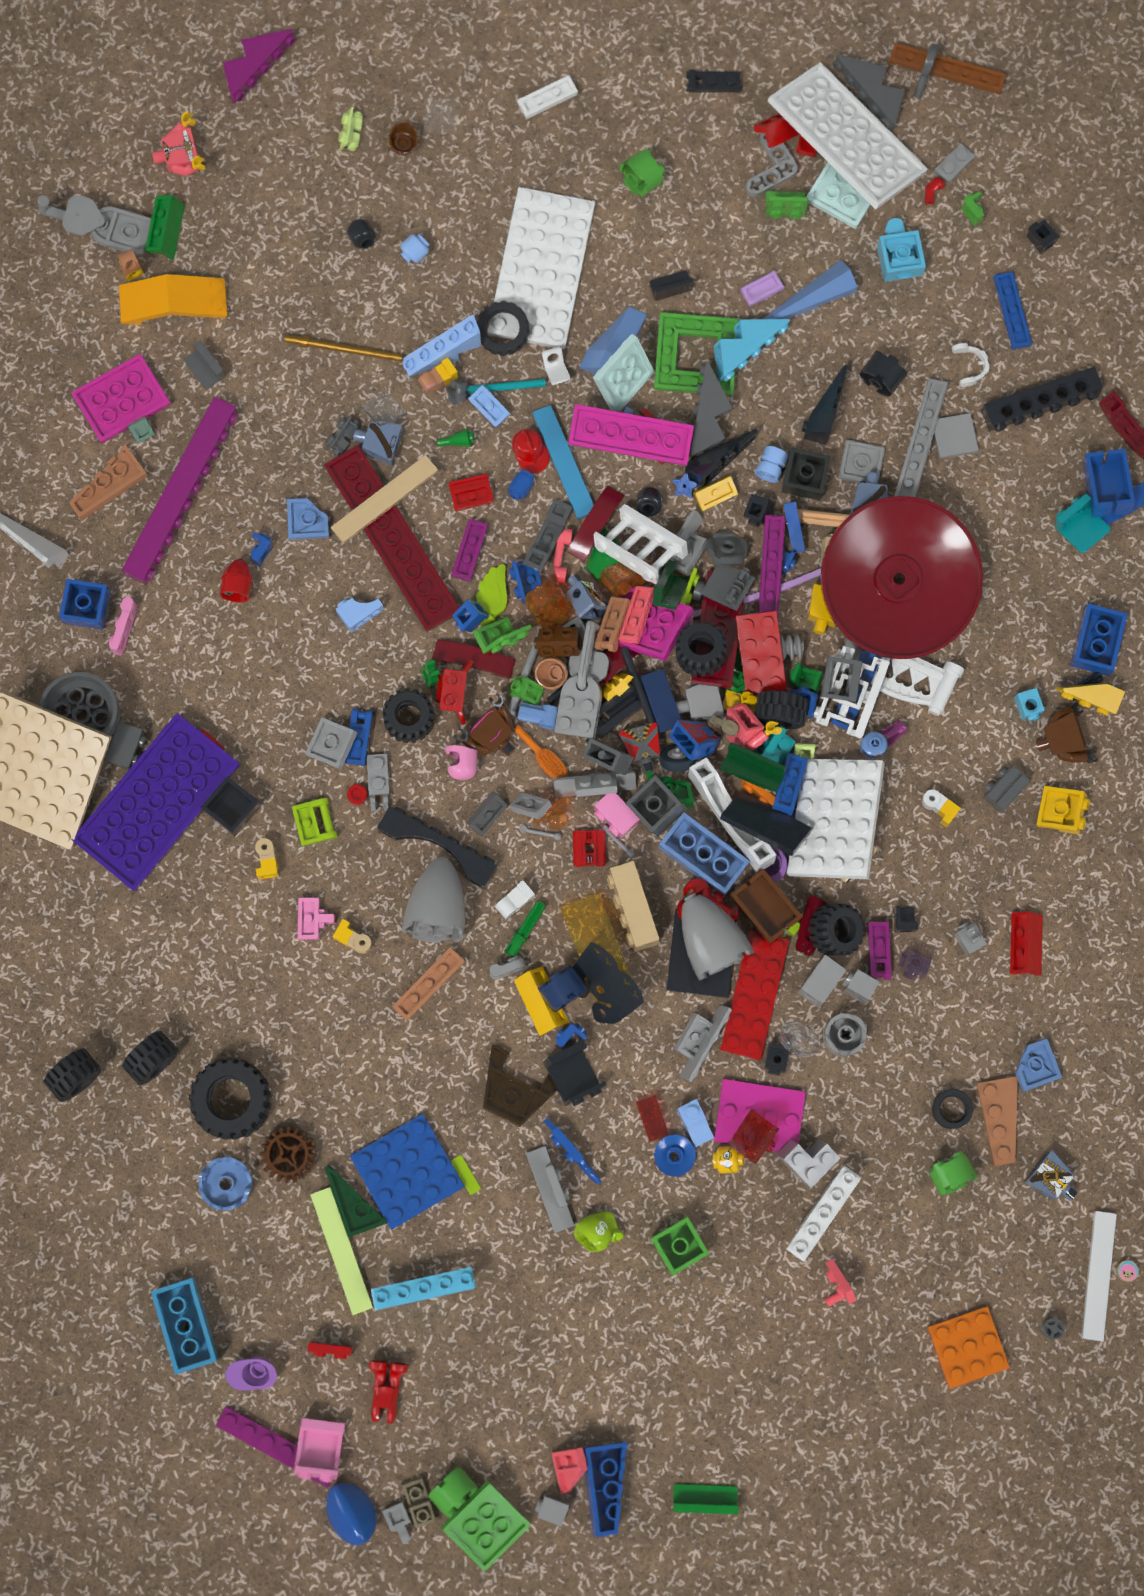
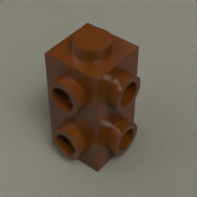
(558, 642)

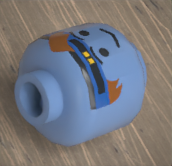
(868, 749)

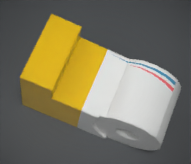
(941, 805)

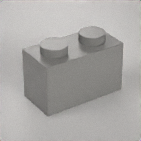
(859, 986)

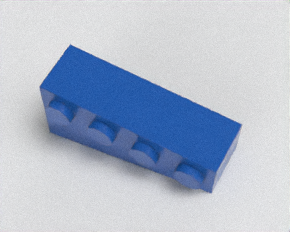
(605, 1485)

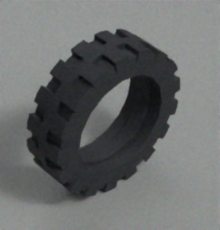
(518, 342)

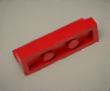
(1026, 943)

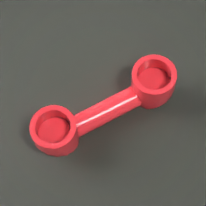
(560, 572)

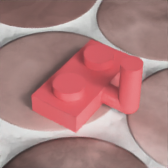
(843, 1288)

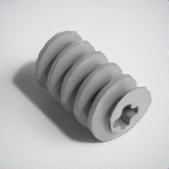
(792, 647)

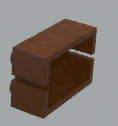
(766, 906)

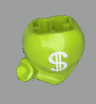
(597, 1231)

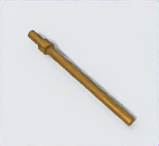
(305, 341)

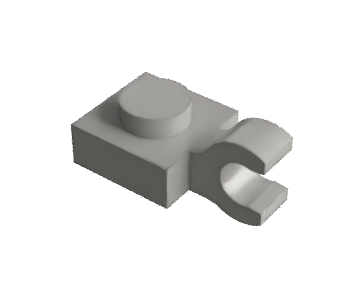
(397, 1519)

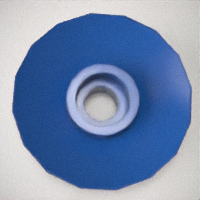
(685, 1152)

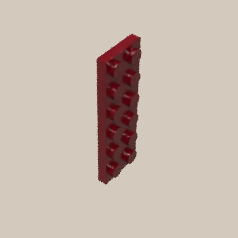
(726, 620)

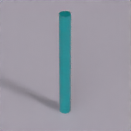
(508, 385)

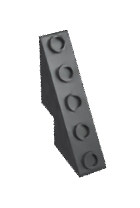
(867, 81)
(711, 406)

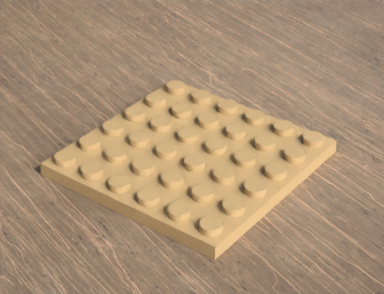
(46, 769)

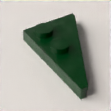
(355, 1212)

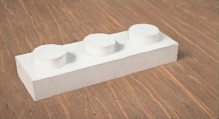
(547, 97)

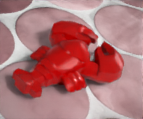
(701, 886)

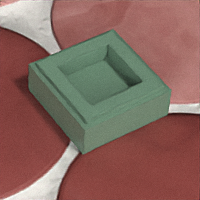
(141, 429)

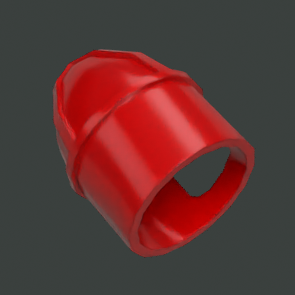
(238, 580)

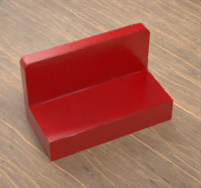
(776, 130)

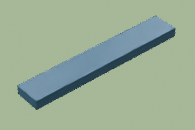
(563, 461)

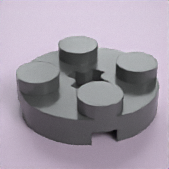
(733, 555)

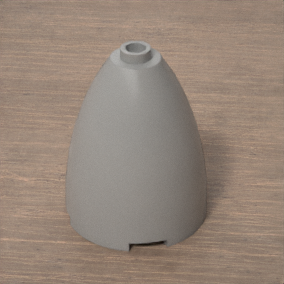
(436, 905)
(711, 937)

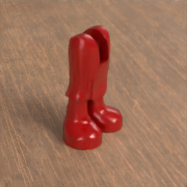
(386, 1395)

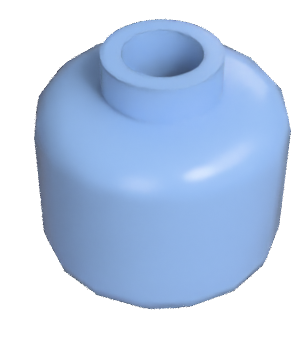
(414, 248)

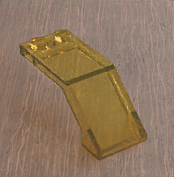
(590, 923)

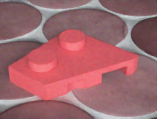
(569, 1467)

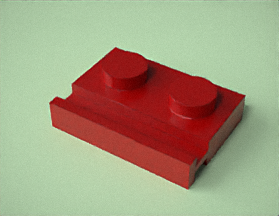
(471, 492)
(321, 1349)

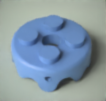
(212, 1176)

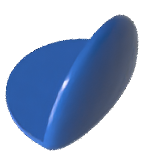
(351, 1513)

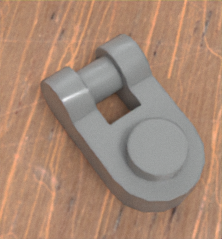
(514, 965)

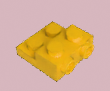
(1063, 809)

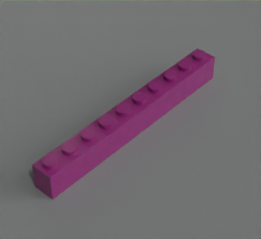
(180, 491)

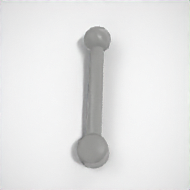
(523, 829)
(629, 853)

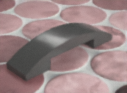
(548, 535)

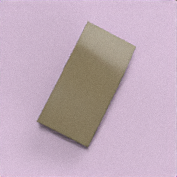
(418, 1502)

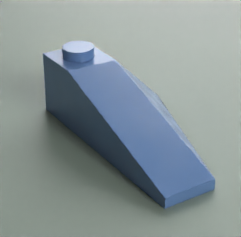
(610, 341)

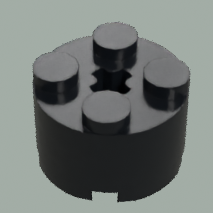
(883, 373)

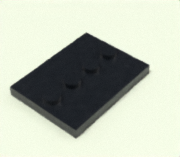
(682, 975)

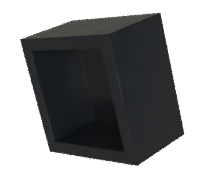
(231, 806)

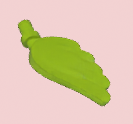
(493, 594)

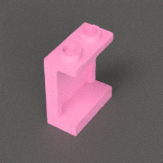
(318, 1449)

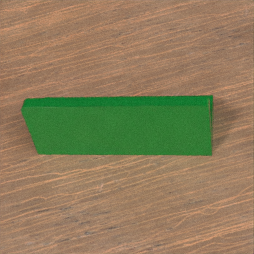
(165, 226)
(705, 1499)

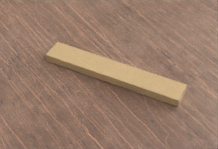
(384, 499)

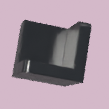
(904, 920)

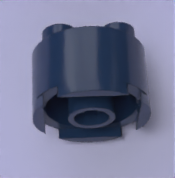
(562, 988)

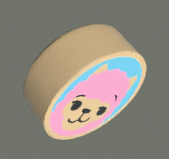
(1127, 1271)

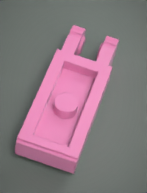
(123, 626)

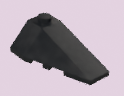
(822, 417)
(712, 462)

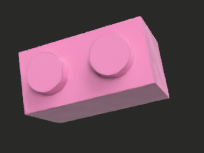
(616, 814)

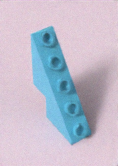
(748, 339)
(423, 1288)

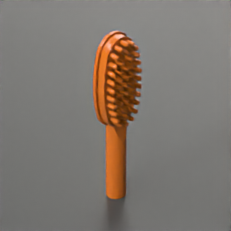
(546, 759)

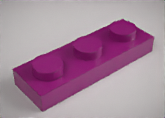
(469, 550)

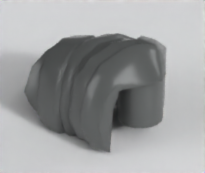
(457, 391)

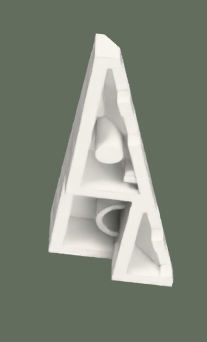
(36, 544)

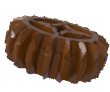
(296, 1149)

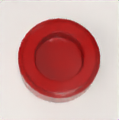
(357, 794)

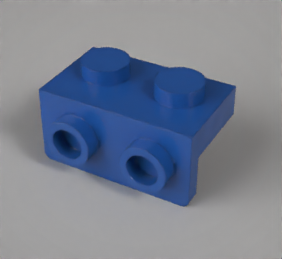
(526, 579)

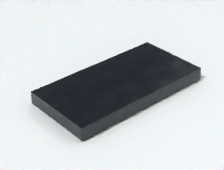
(766, 823)

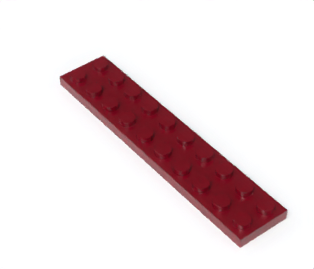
(394, 542)

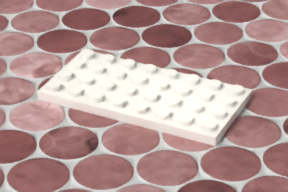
(847, 135)
(542, 265)

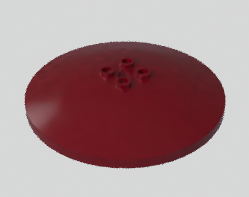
(938, 571)

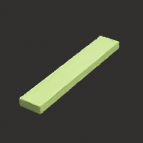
(341, 1251)

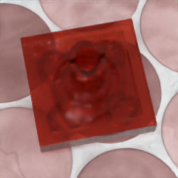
(754, 1136)

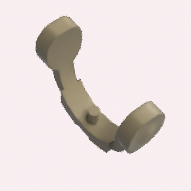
(728, 727)

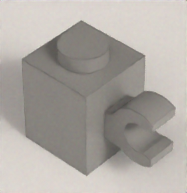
(970, 938)

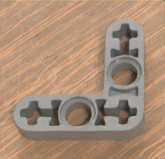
(779, 164)

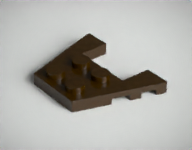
(511, 1097)

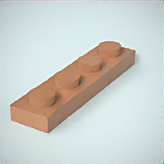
(428, 984)

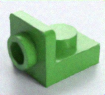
(971, 209)
(526, 690)

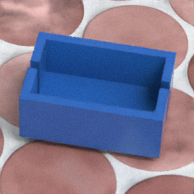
(1109, 483)

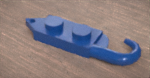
(572, 1153)

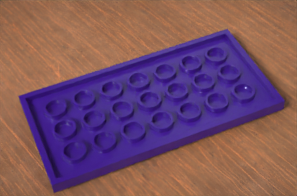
(155, 802)

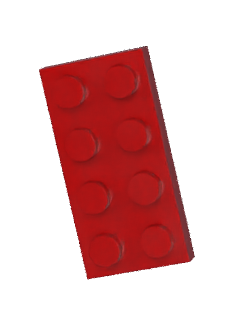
(761, 652)

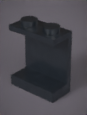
(573, 1075)

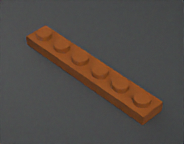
(948, 68)

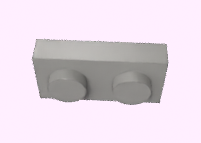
(954, 163)
(530, 805)

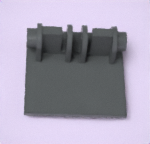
(728, 585)

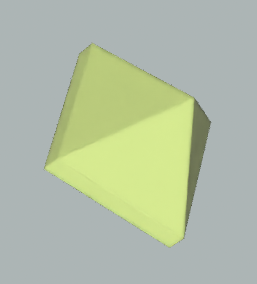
(804, 750)

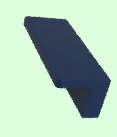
(661, 700)

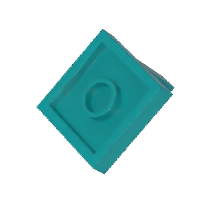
(776, 747)

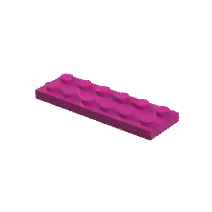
(630, 435)

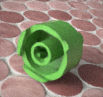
(642, 173)
(952, 1175)
(453, 1491)

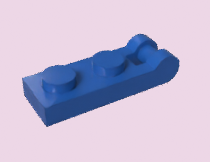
(358, 751)

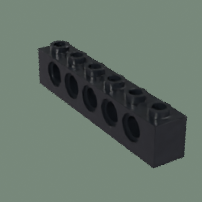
(1087, 379)

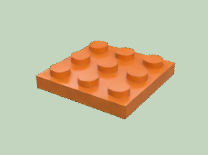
(968, 1347)

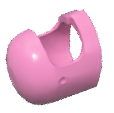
(465, 762)

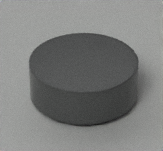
(697, 592)

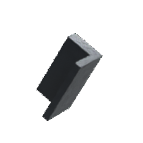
(671, 285)

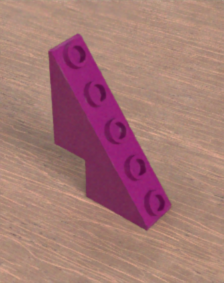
(259, 55)

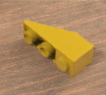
(1099, 695)

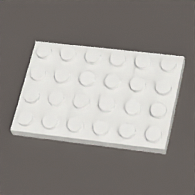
(842, 809)

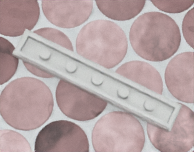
(1098, 1276)

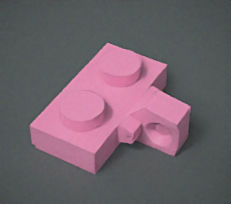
(311, 918)

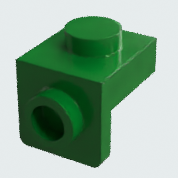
(806, 678)

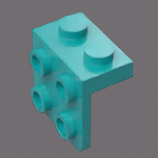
(1078, 525)

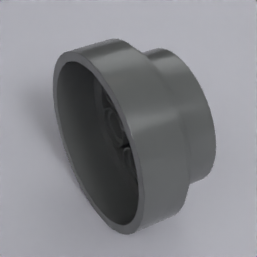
(60, 695)

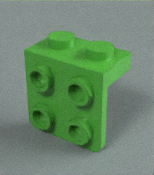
(499, 634)

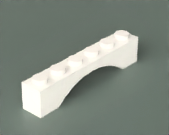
(716, 796)

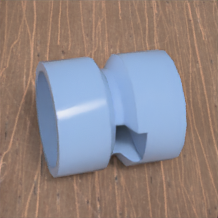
(772, 462)

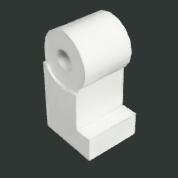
(515, 900)

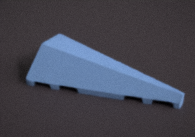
(829, 286)

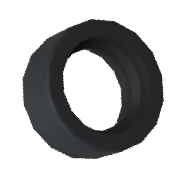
(968, 1105)

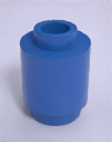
(521, 485)

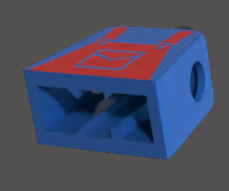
(694, 739)

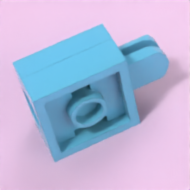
(898, 252)

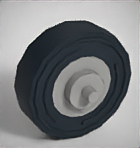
(674, 759)

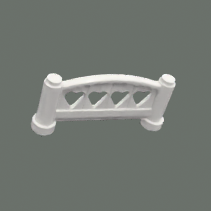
(940, 680)

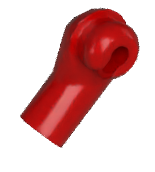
(934, 185)

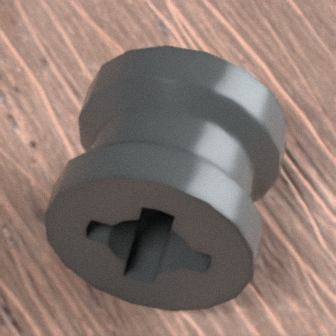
(1057, 1329)

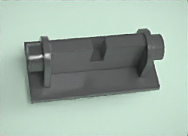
(336, 441)

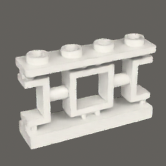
(866, 697)

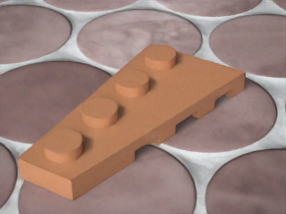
(109, 483)
(999, 1113)

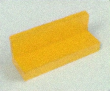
(541, 1013)

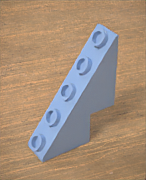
(447, 345)

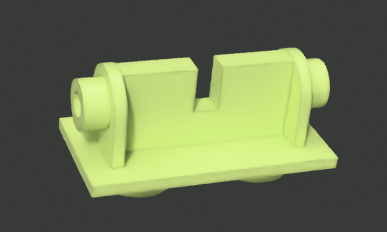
(351, 122)

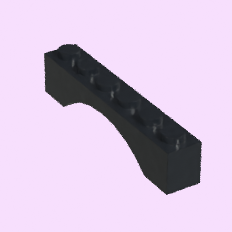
(399, 827)

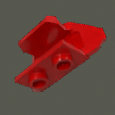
(451, 690)

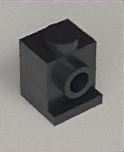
(1045, 230)
(755, 505)
(772, 1067)

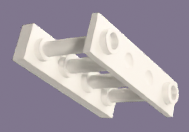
(644, 527)

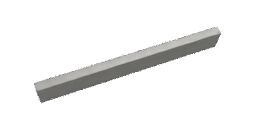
(922, 438)

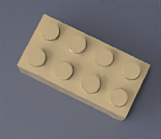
(633, 905)

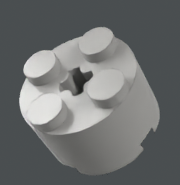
(832, 1035)

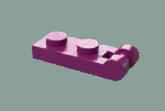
(879, 949)

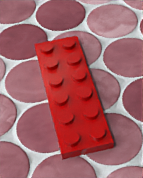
(754, 997)

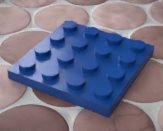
(407, 1171)

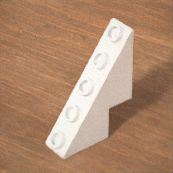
(823, 1213)

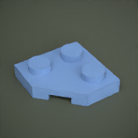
(306, 520)
(1037, 1066)

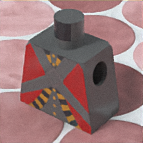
(642, 745)

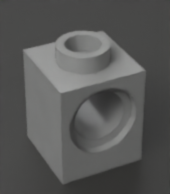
(551, 1510)

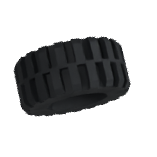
(201, 1099)

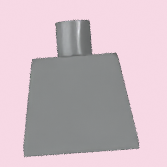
(701, 703)

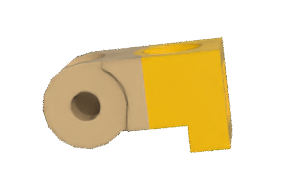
(268, 861)
(358, 942)

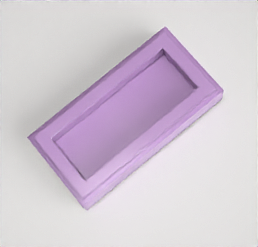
(762, 288)

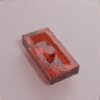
(652, 1118)

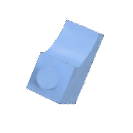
(356, 614)
(695, 1123)

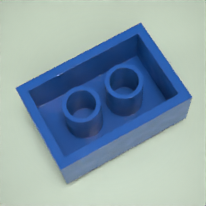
(1098, 639)

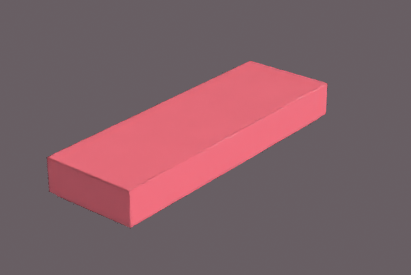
(637, 615)

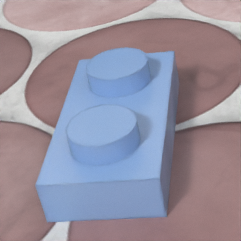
(489, 406)

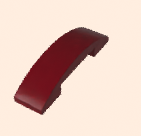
(1123, 422)
(595, 522)
(459, 654)

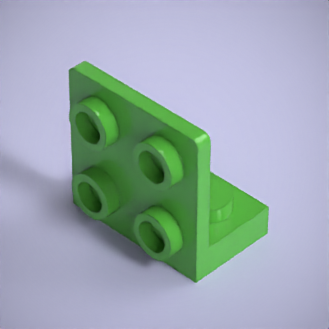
(786, 204)

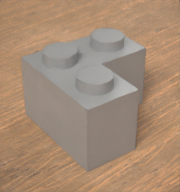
(809, 1165)

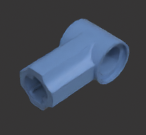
(543, 715)

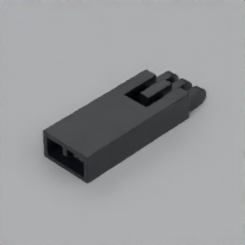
(619, 710)

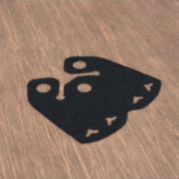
(612, 980)

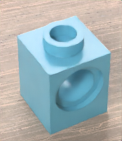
(1033, 697)

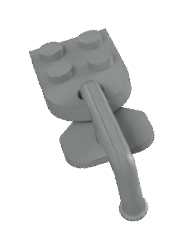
(122, 228)
(580, 709)

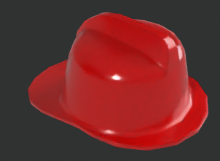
(530, 451)

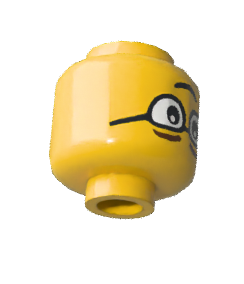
(727, 1160)

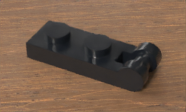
(713, 82)

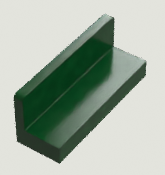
(669, 588)
(753, 768)

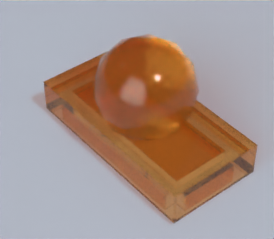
(555, 816)

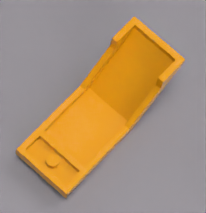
(172, 296)

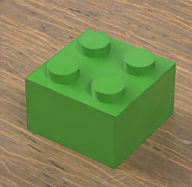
(679, 1246)

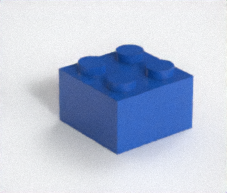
(84, 604)

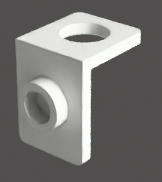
(555, 369)

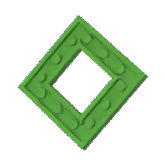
(687, 325)

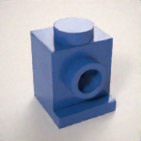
(469, 615)

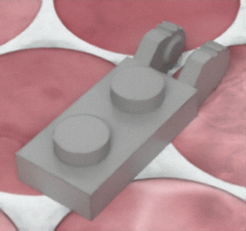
(378, 779)

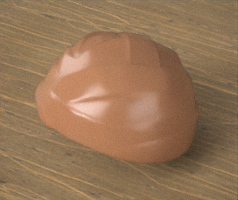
(551, 673)

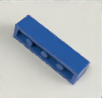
(794, 527)

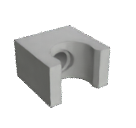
(821, 981)

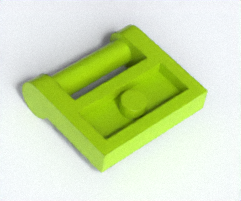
(307, 823)

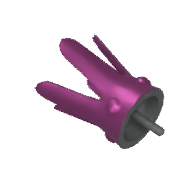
(894, 731)

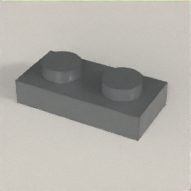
(487, 814)

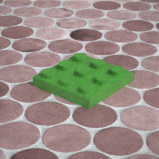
(485, 1525)

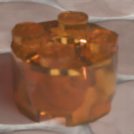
(548, 604)

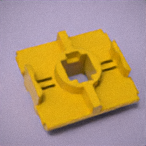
(616, 686)

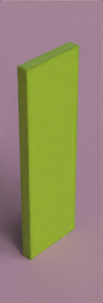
(465, 1175)

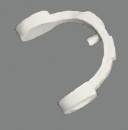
(963, 348)

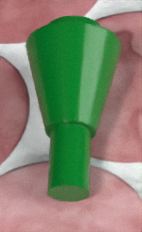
(462, 438)

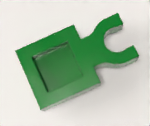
(430, 673)

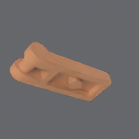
(612, 624)

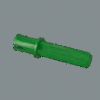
(520, 936)

